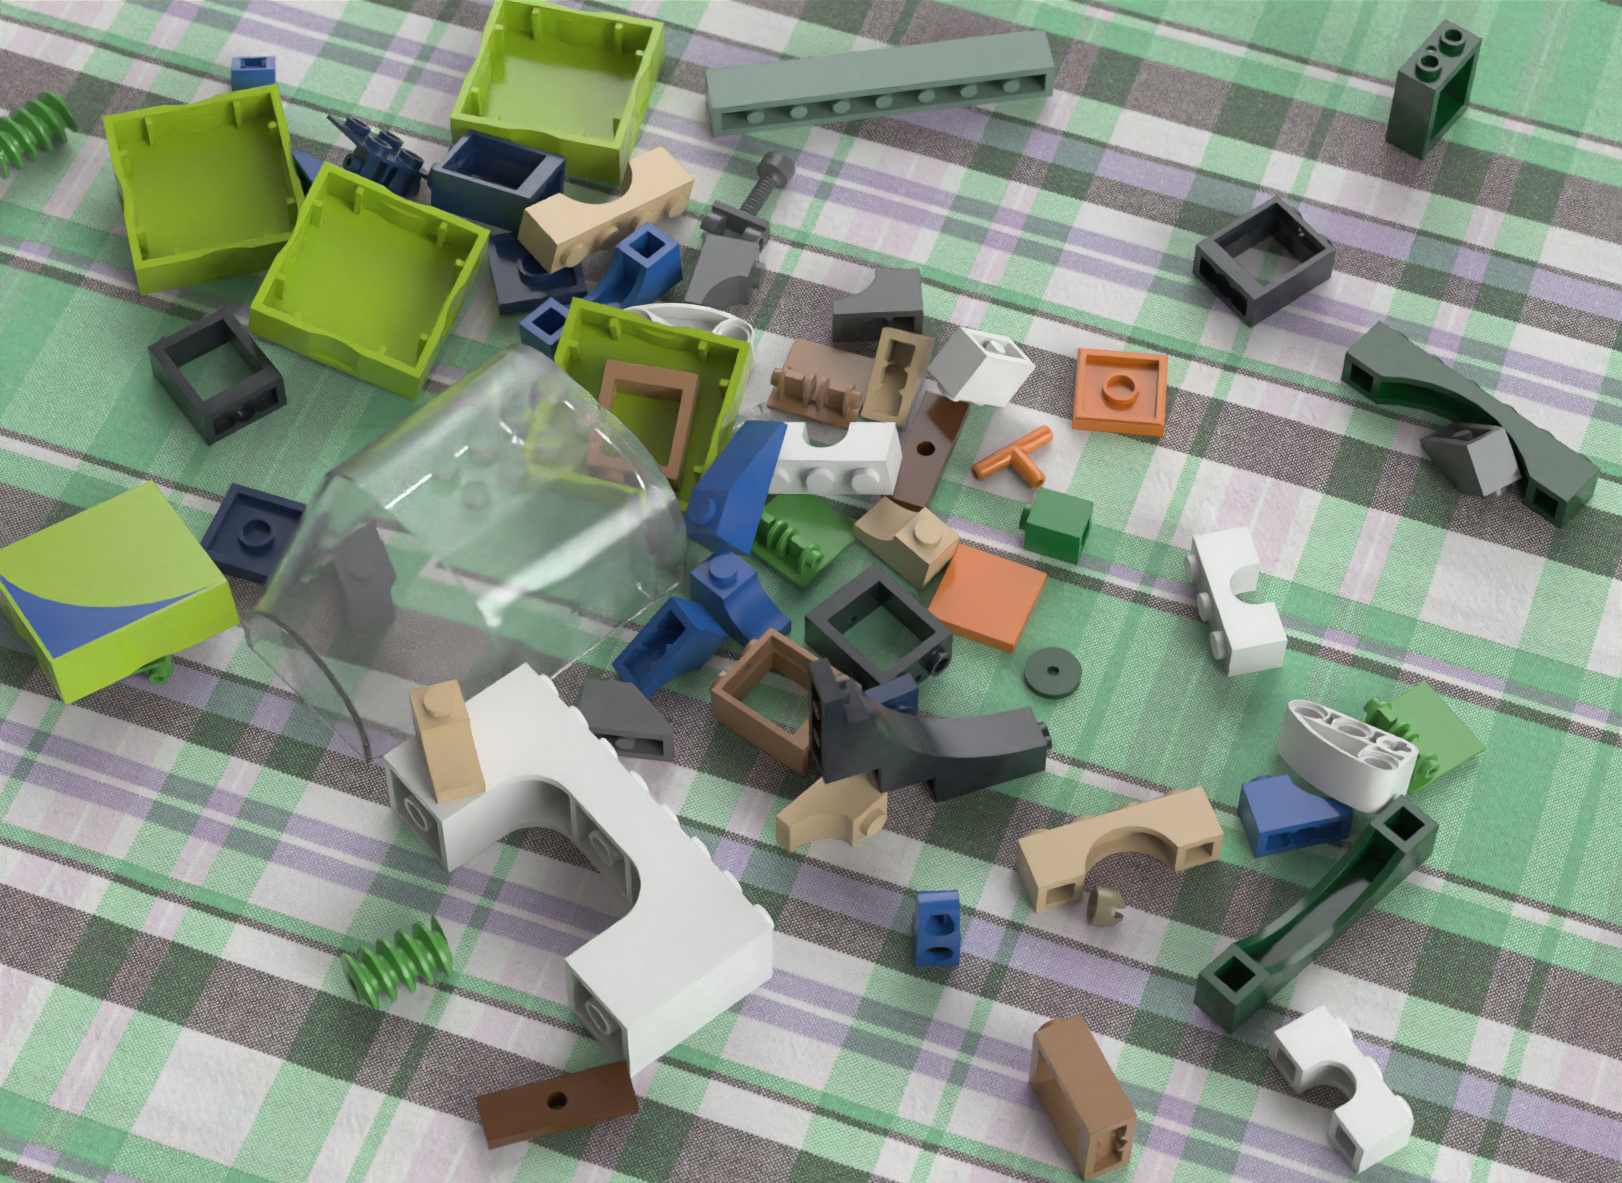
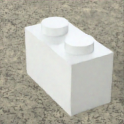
(980, 368)

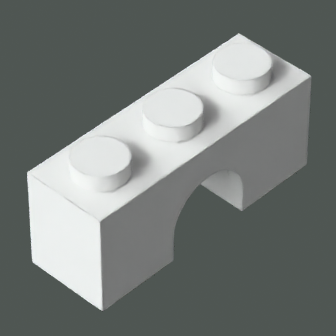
(858, 465)
(1242, 633)
(1322, 1052)

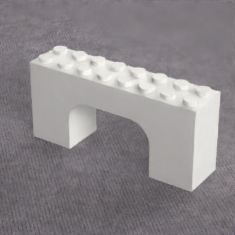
(691, 932)

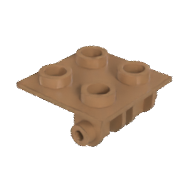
(821, 384)

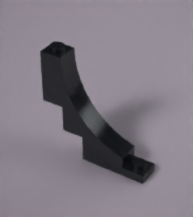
(953, 754)

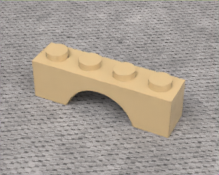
(567, 231)
(1173, 829)

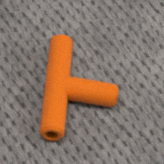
(1016, 456)

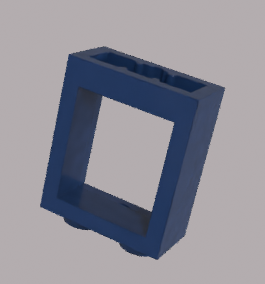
(532, 170)

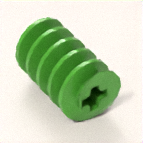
(33, 127)
(398, 963)

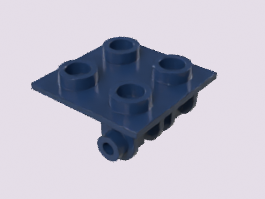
(381, 158)

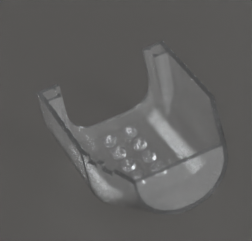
(465, 544)

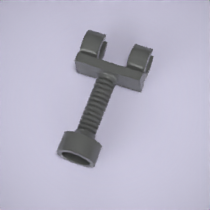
(774, 172)

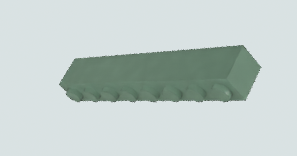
(879, 82)

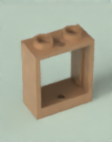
(662, 385)
(731, 687)
(1082, 1096)

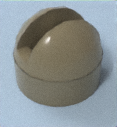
(1103, 906)

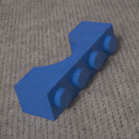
(639, 274)

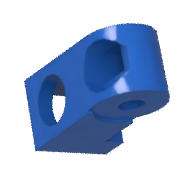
(936, 925)

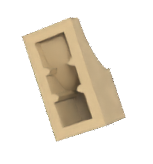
(897, 376)
(909, 541)
(446, 741)
(833, 810)

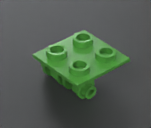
(801, 536)
(1429, 725)

